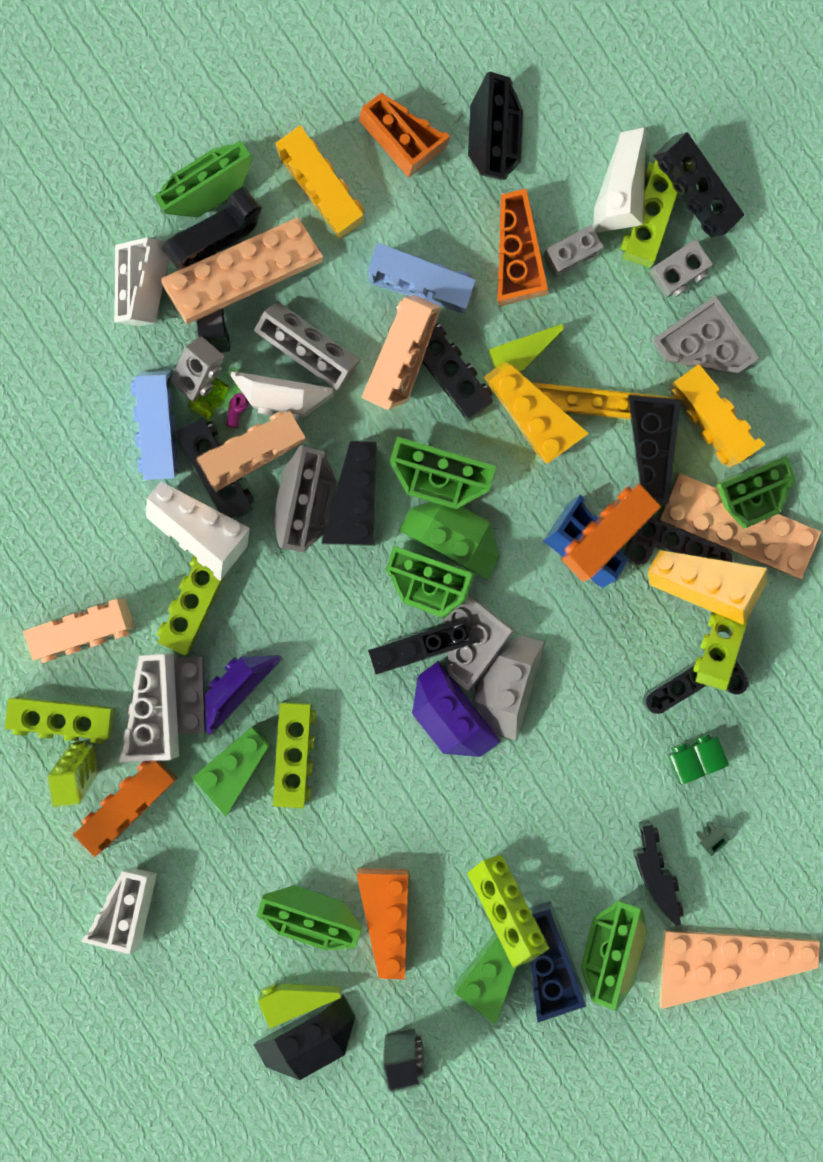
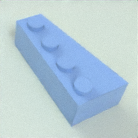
(418, 277)
(155, 424)

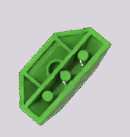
(205, 181)
(439, 474)
(757, 491)
(455, 535)
(428, 582)
(310, 918)
(614, 953)

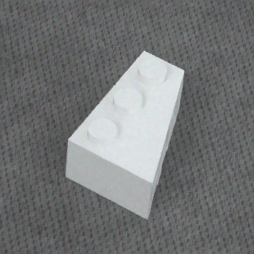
(138, 280)
(125, 913)

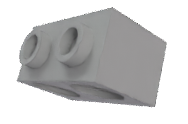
(573, 251)
(678, 265)
(197, 369)

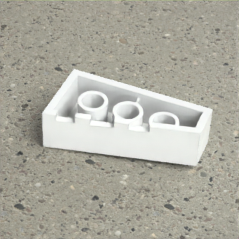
(198, 528)

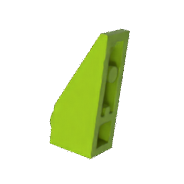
(525, 350)
(292, 1000)

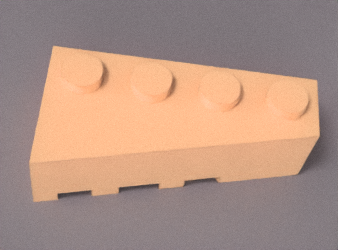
(402, 353)
(251, 450)
(79, 629)

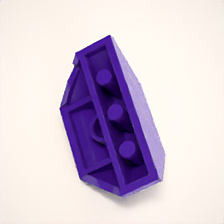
(234, 686)
(450, 715)

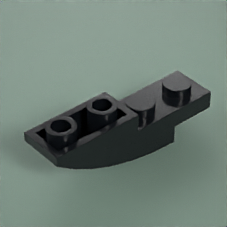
(421, 646)
(658, 883)

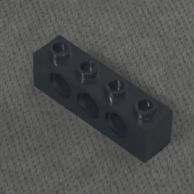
(698, 171)
(469, 405)
(191, 438)

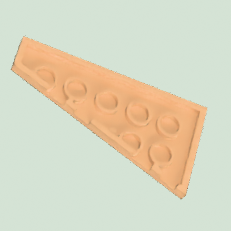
(716, 963)

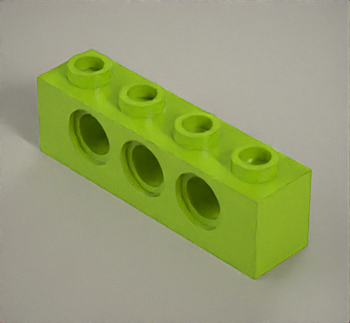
(643, 251)
(184, 641)
(719, 672)
(19, 721)
(73, 774)
(284, 793)
(507, 910)

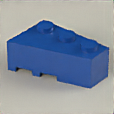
(570, 527)

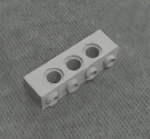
(306, 345)

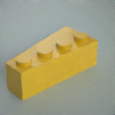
(319, 181)
(536, 416)
(715, 417)
(709, 583)

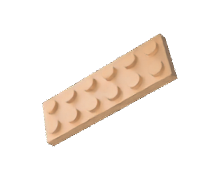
(242, 270)
(773, 542)

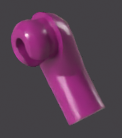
(235, 409)

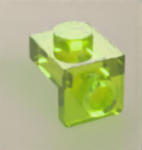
(210, 404)

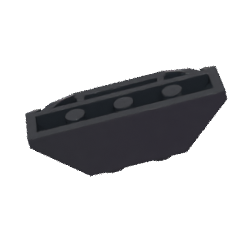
(495, 127)
(309, 1041)

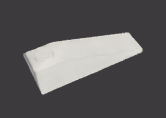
(623, 187)

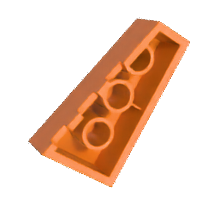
(520, 261)
(609, 532)
(125, 806)
(385, 908)

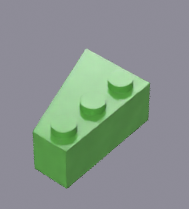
(231, 770)
(487, 980)

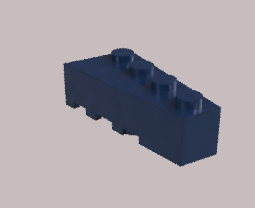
(553, 972)

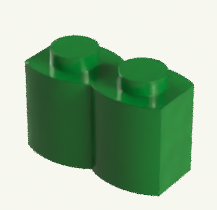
(697, 759)

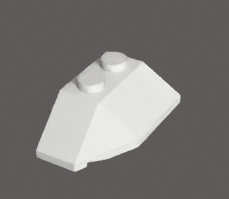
(279, 395)

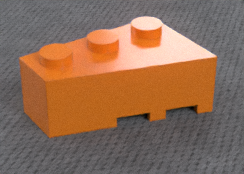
(401, 134)

